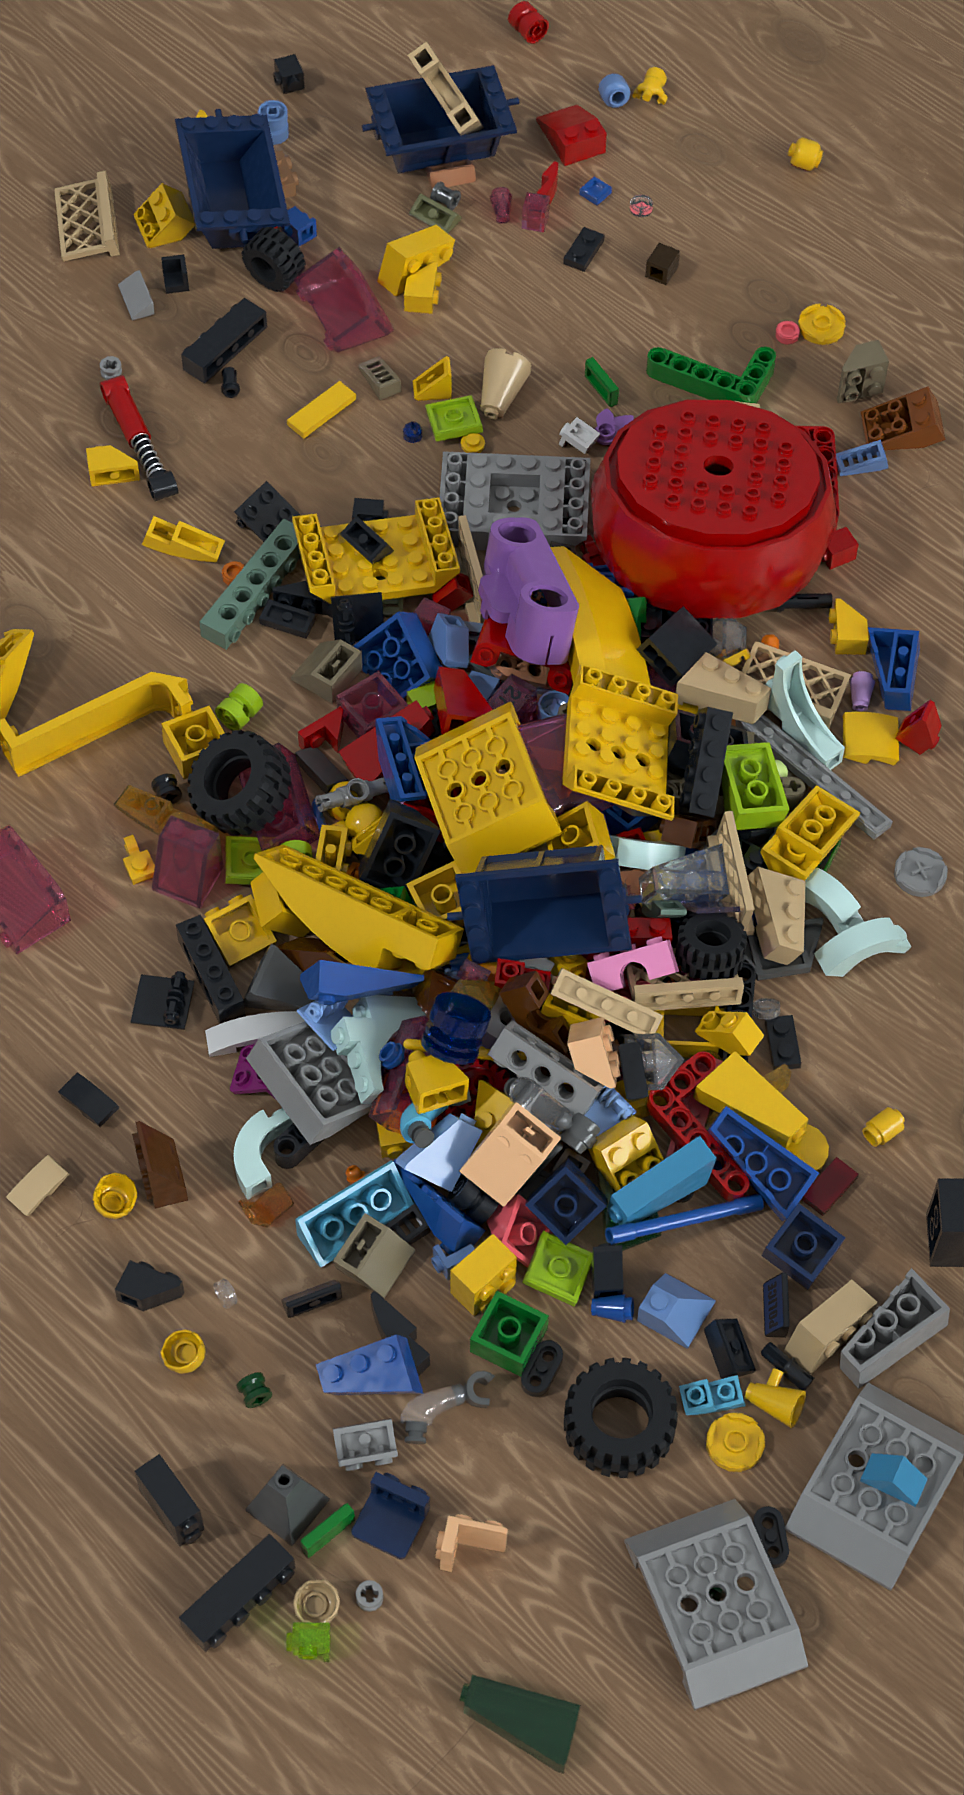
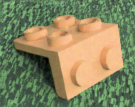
(465, 1531)

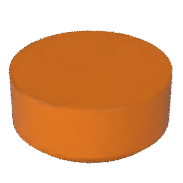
(230, 571)

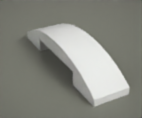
(247, 1030)

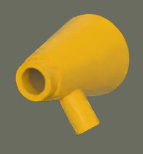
(779, 1402)

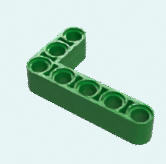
(711, 381)

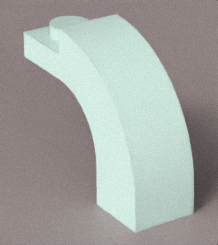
(643, 853)
(832, 900)
(860, 942)
(249, 1146)

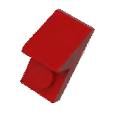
(327, 728)

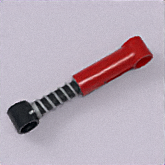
(118, 396)

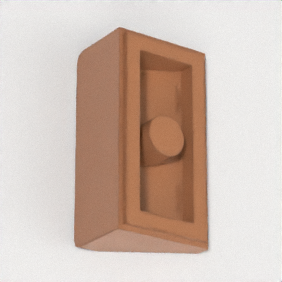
(451, 173)

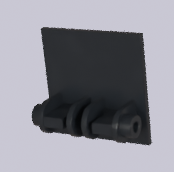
(264, 511)
(356, 616)
(163, 1001)

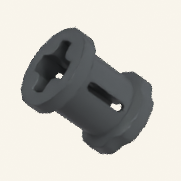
(445, 195)

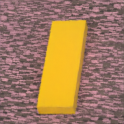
(321, 409)

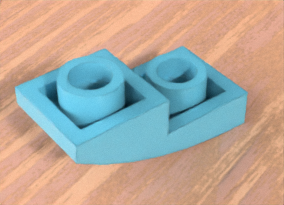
(712, 1397)

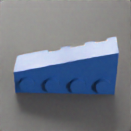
(770, 1167)

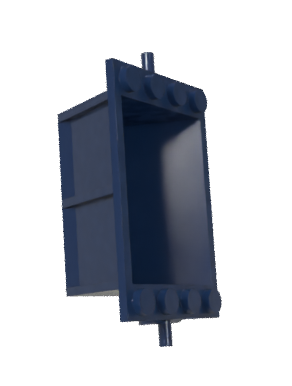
(420, 132)
(231, 177)
(544, 905)

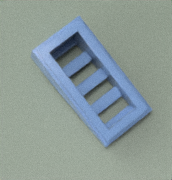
(867, 450)

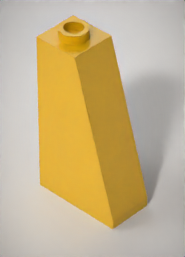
(752, 1098)

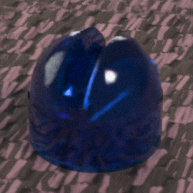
(408, 433)

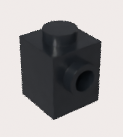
(288, 74)

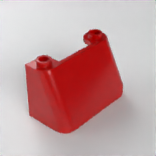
(493, 641)

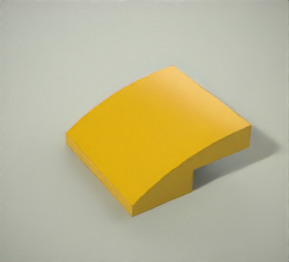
(870, 737)

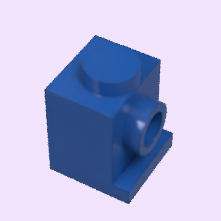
(301, 226)

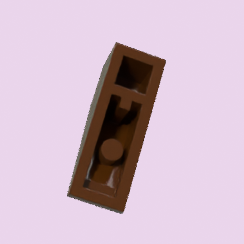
(687, 830)

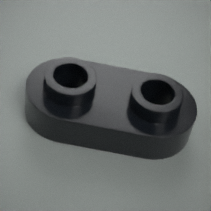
(540, 1369)
(772, 1538)

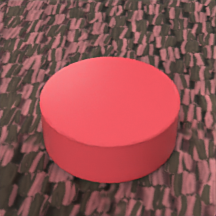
(787, 332)

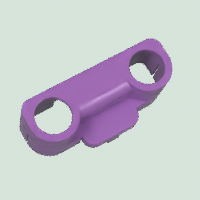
(513, 568)

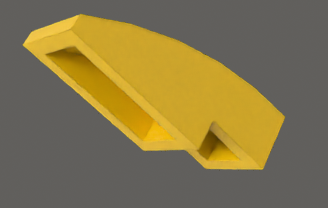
(182, 541)

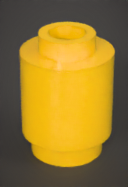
(883, 1127)

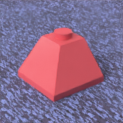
(517, 1228)

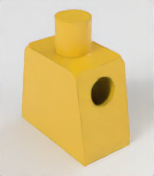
(434, 1082)

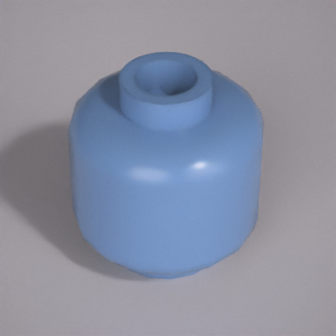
(614, 90)

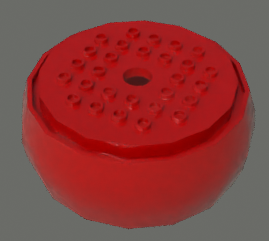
(708, 538)

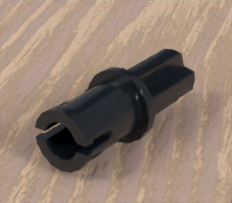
(788, 1366)

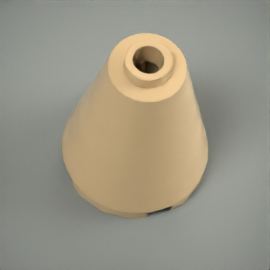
(502, 381)

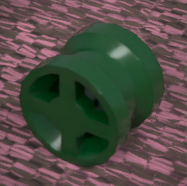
(254, 1390)

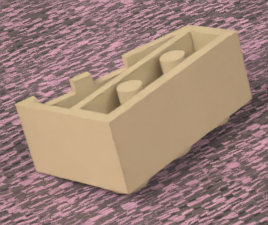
(724, 688)
(779, 914)
(830, 1326)

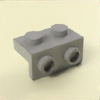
(365, 1443)

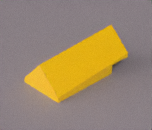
(808, 834)

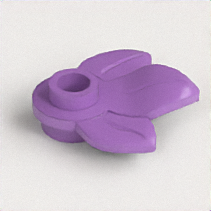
(609, 425)

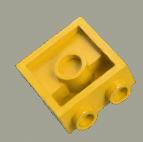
(238, 930)

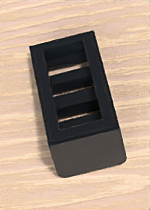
(405, 1217)

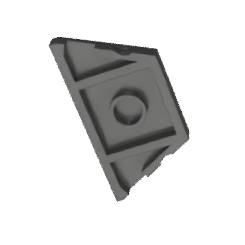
(802, 964)

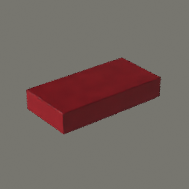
(829, 1186)

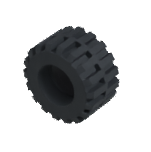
(273, 259)
(711, 946)

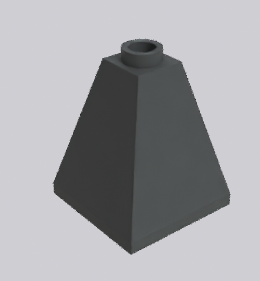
(276, 984)
(287, 1504)

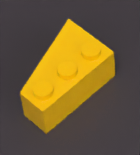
(411, 254)

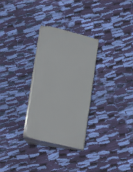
(136, 296)

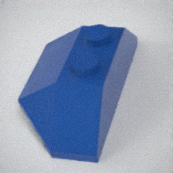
(396, 756)

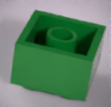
(508, 1333)

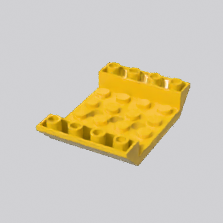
(418, 565)
(621, 719)
(504, 812)

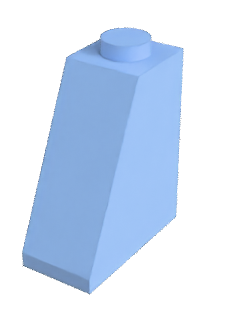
(447, 1154)

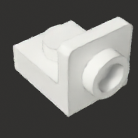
(578, 435)

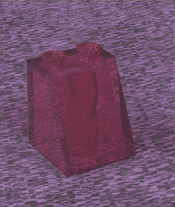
(187, 862)

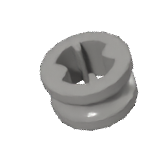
(111, 362)
(377, 1590)

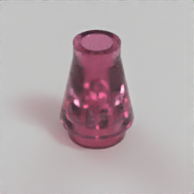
(501, 203)

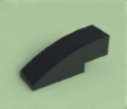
(391, 1323)

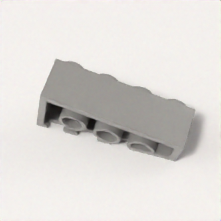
(897, 1328)

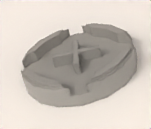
(920, 872)

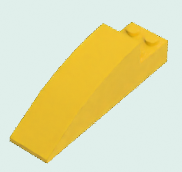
(357, 918)

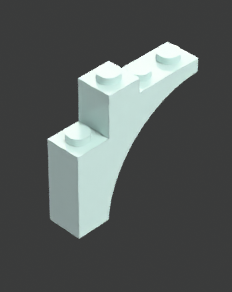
(799, 718)
(362, 1037)

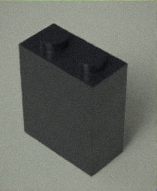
(676, 646)
(170, 1501)

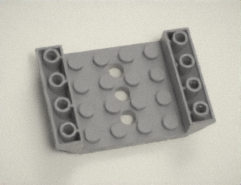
(860, 1522)
(727, 1642)

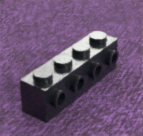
(224, 340)
(705, 763)
(237, 1593)

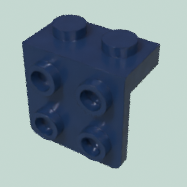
(391, 1515)

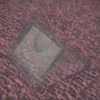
(658, 1057)

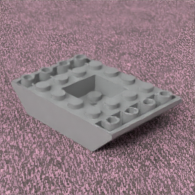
(489, 484)

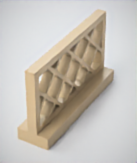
(106, 218)
(469, 566)
(825, 713)
(735, 869)
(683, 992)
(604, 1003)

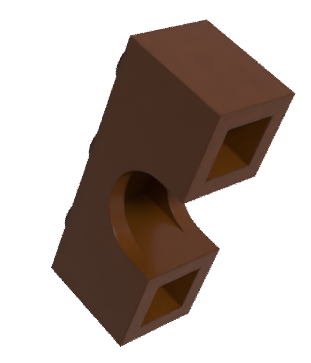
(523, 999)

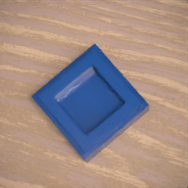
(595, 191)

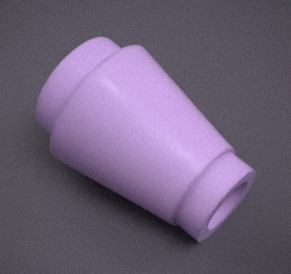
(861, 690)

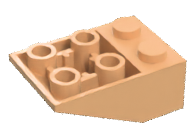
(509, 1154)

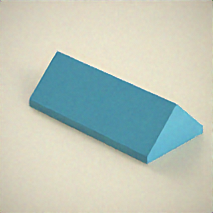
(330, 1223)

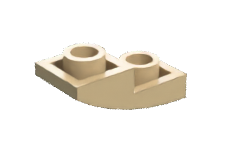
(37, 1185)

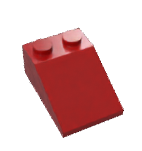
(573, 134)

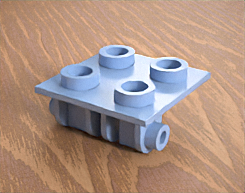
(324, 1018)
(609, 1109)

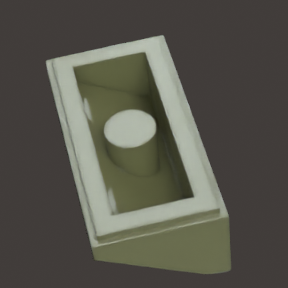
(434, 213)

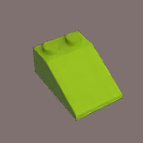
(753, 786)

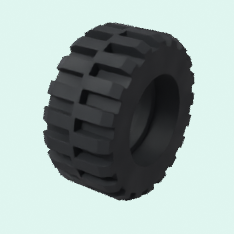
(221, 765)
(629, 1382)

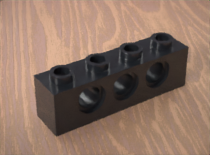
(210, 969)

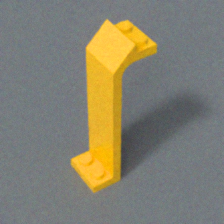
(94, 720)

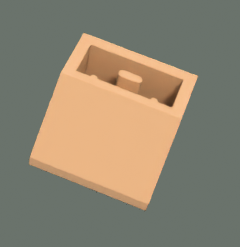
(593, 1051)

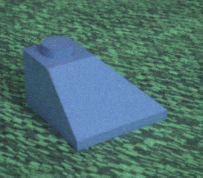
(674, 1310)

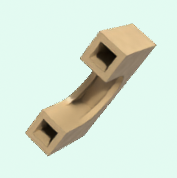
(445, 90)

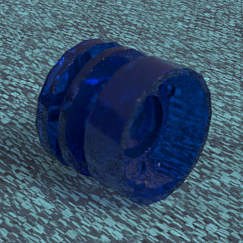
(456, 1028)

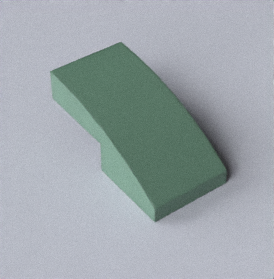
(664, 909)

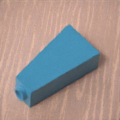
(663, 1184)

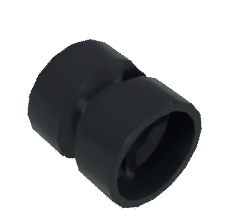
(468, 1196)

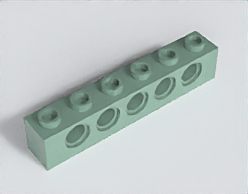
(252, 587)

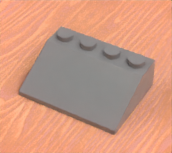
(308, 1081)

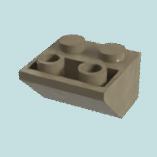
(863, 372)
(329, 669)
(373, 1255)

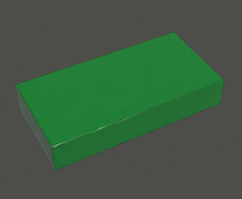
(601, 382)
(327, 1530)

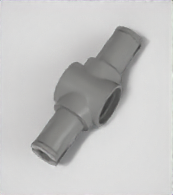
(342, 796)

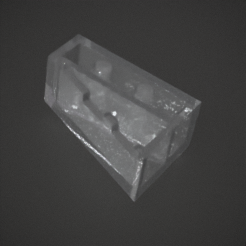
(687, 878)

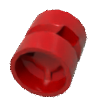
(528, 22)

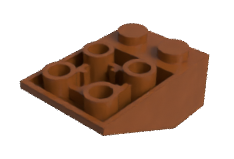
(905, 421)

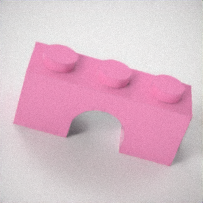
(655, 957)

